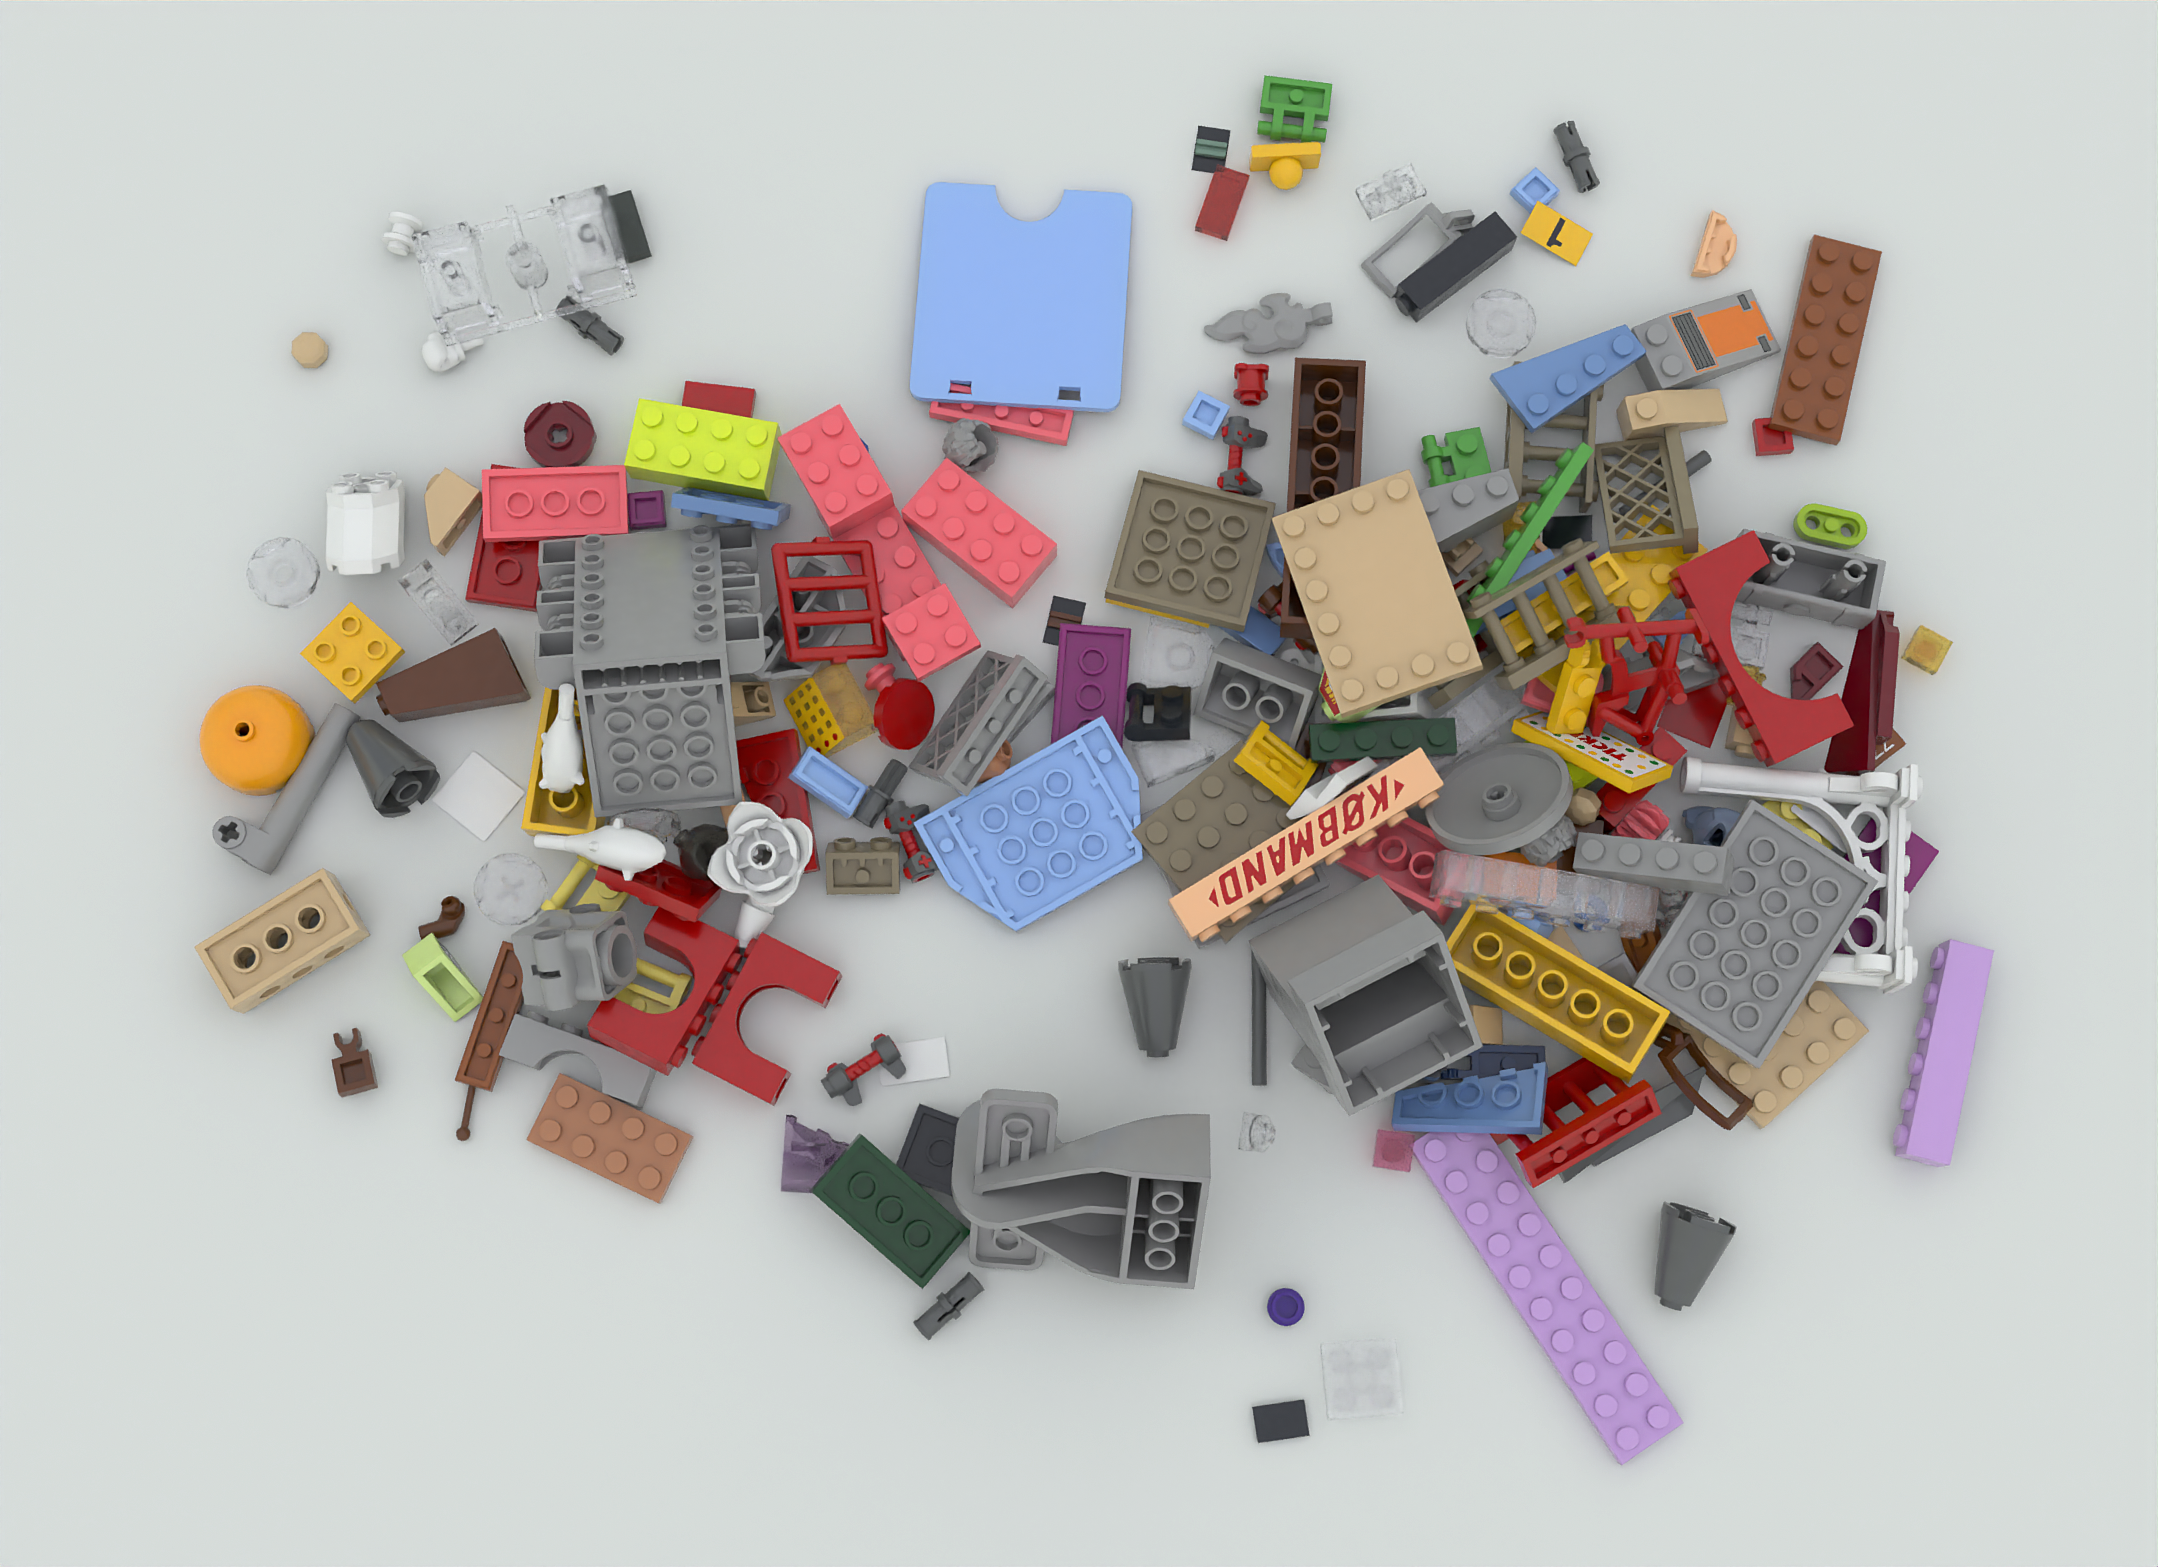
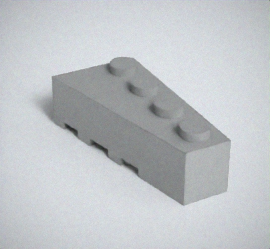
(1469, 507)

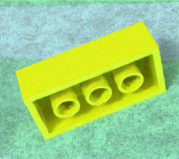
(703, 449)

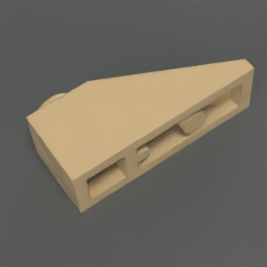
(1649, 412)

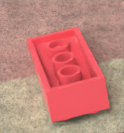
(1404, 861)

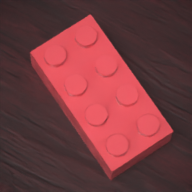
(979, 532)

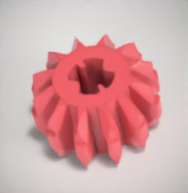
(1643, 822)

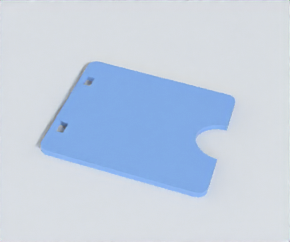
(1021, 301)

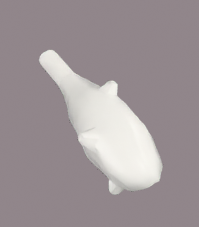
(563, 747)
(610, 846)

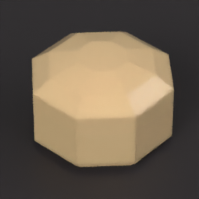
(309, 350)
(1583, 807)

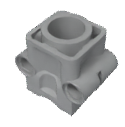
(575, 956)

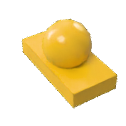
(1285, 161)

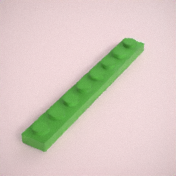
(1534, 520)

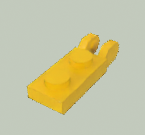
(1575, 690)

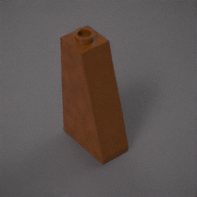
(455, 681)

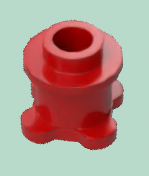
(1251, 383)

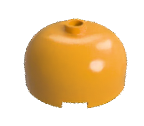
(272, 742)

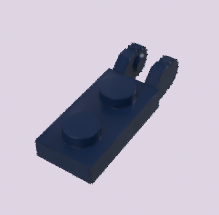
(1494, 1058)

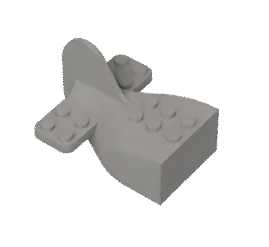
(1107, 1204)

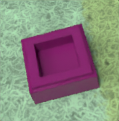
(647, 510)

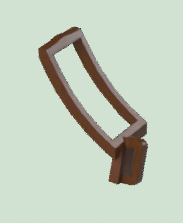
(1671, 1049)

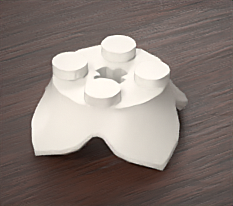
(750, 831)

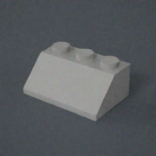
(1255, 686)

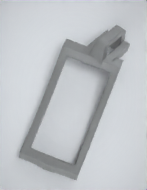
(1443, 221)

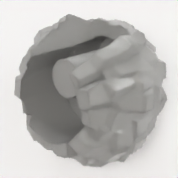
(970, 445)
(1551, 844)

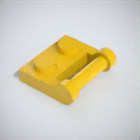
(1275, 763)

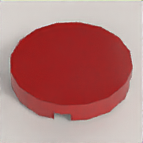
(904, 713)

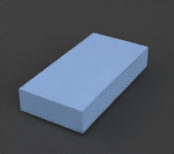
(828, 782)

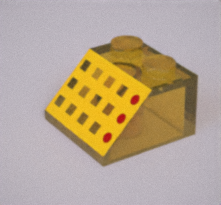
(831, 710)

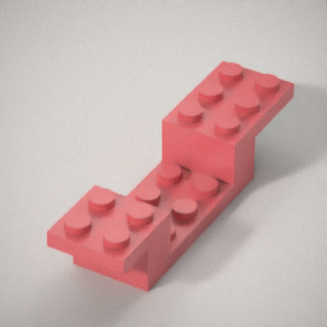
(859, 506)

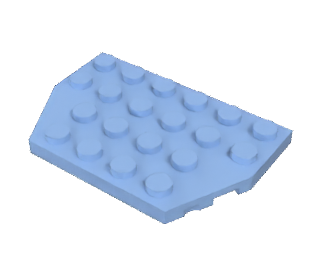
(1041, 828)

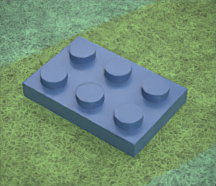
(730, 507)

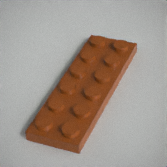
(1825, 340)

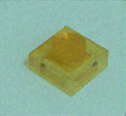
(1926, 650)

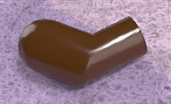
(448, 921)

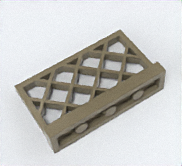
(1677, 494)

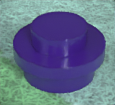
(1285, 1307)

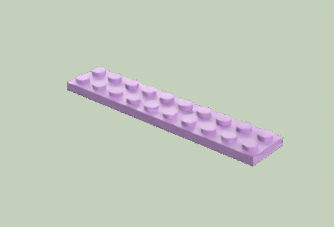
(1548, 1290)

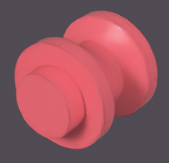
(880, 676)

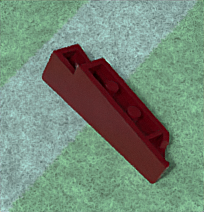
(1867, 698)

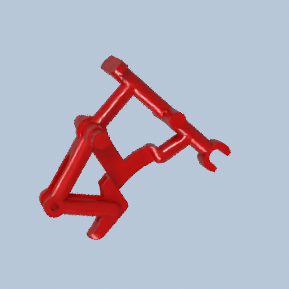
(1661, 679)

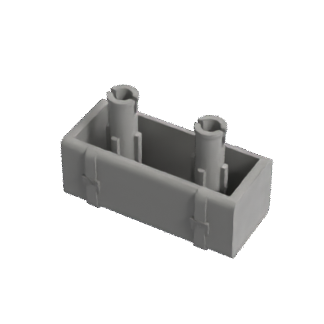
(1815, 582)

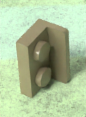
(863, 866)

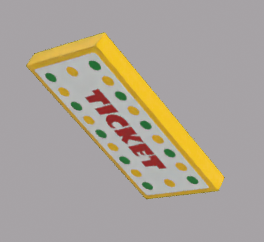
(1601, 756)

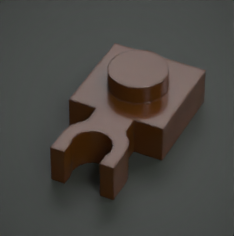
(355, 1069)

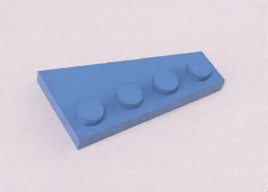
(1559, 379)
(1484, 1105)

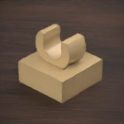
(1462, 556)

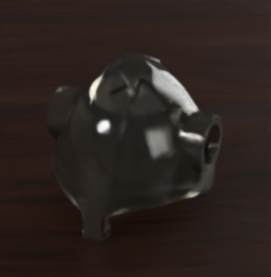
(697, 847)

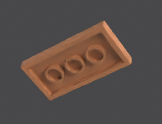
(609, 1138)

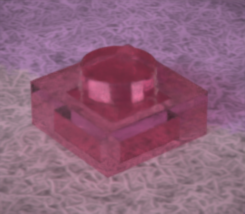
(1393, 1151)

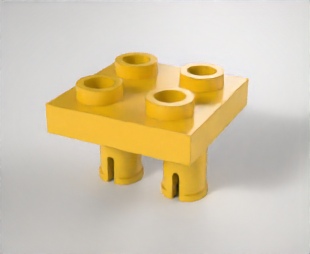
(352, 652)

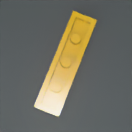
(1610, 579)

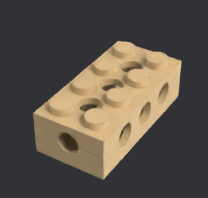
(260, 931)

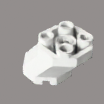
(365, 523)

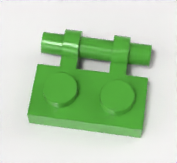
(1294, 99)
(1464, 451)

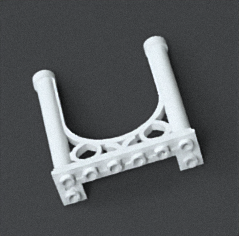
(1894, 964)

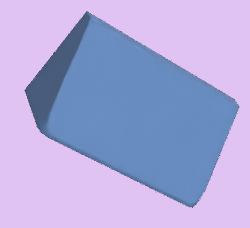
(1258, 633)

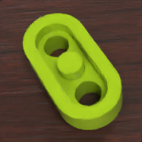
(1829, 524)

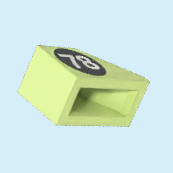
(442, 977)

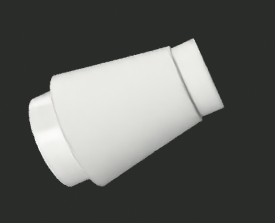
(752, 921)

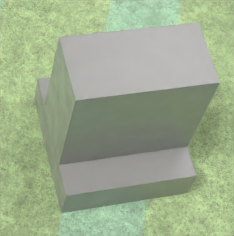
(1368, 992)

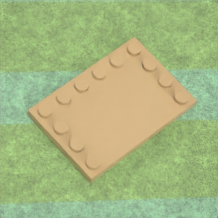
(1376, 593)

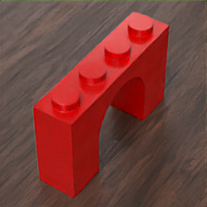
(767, 967)
(662, 1037)

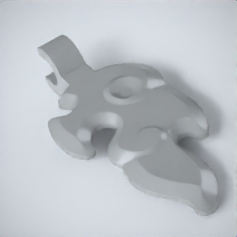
(1283, 330)

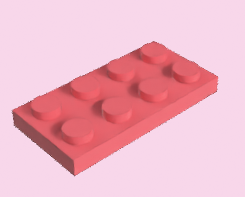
(554, 502)

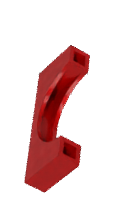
(1775, 722)

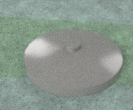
(1500, 798)

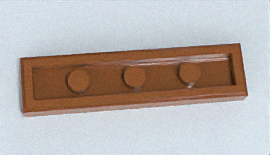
(499, 1004)

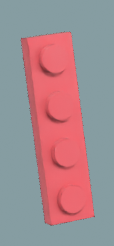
(1031, 423)

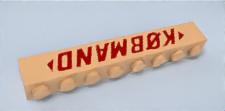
(1305, 845)

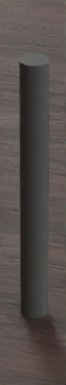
(1259, 1038)

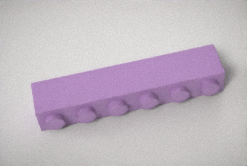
(1943, 1053)

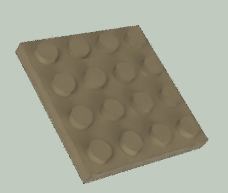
(1190, 551)
(1213, 824)

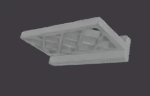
(994, 717)

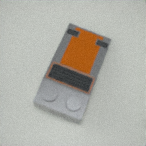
(1703, 342)

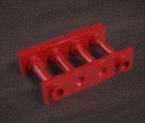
(1587, 1133)

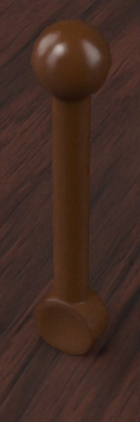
(463, 1132)

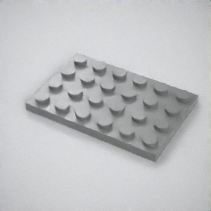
(1751, 957)

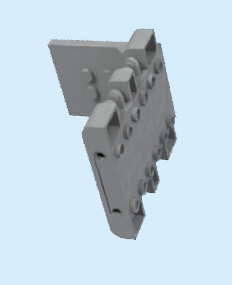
(650, 645)

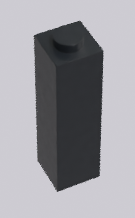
(1454, 267)

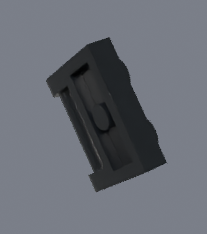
(1170, 716)

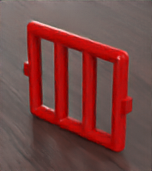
(790, 620)

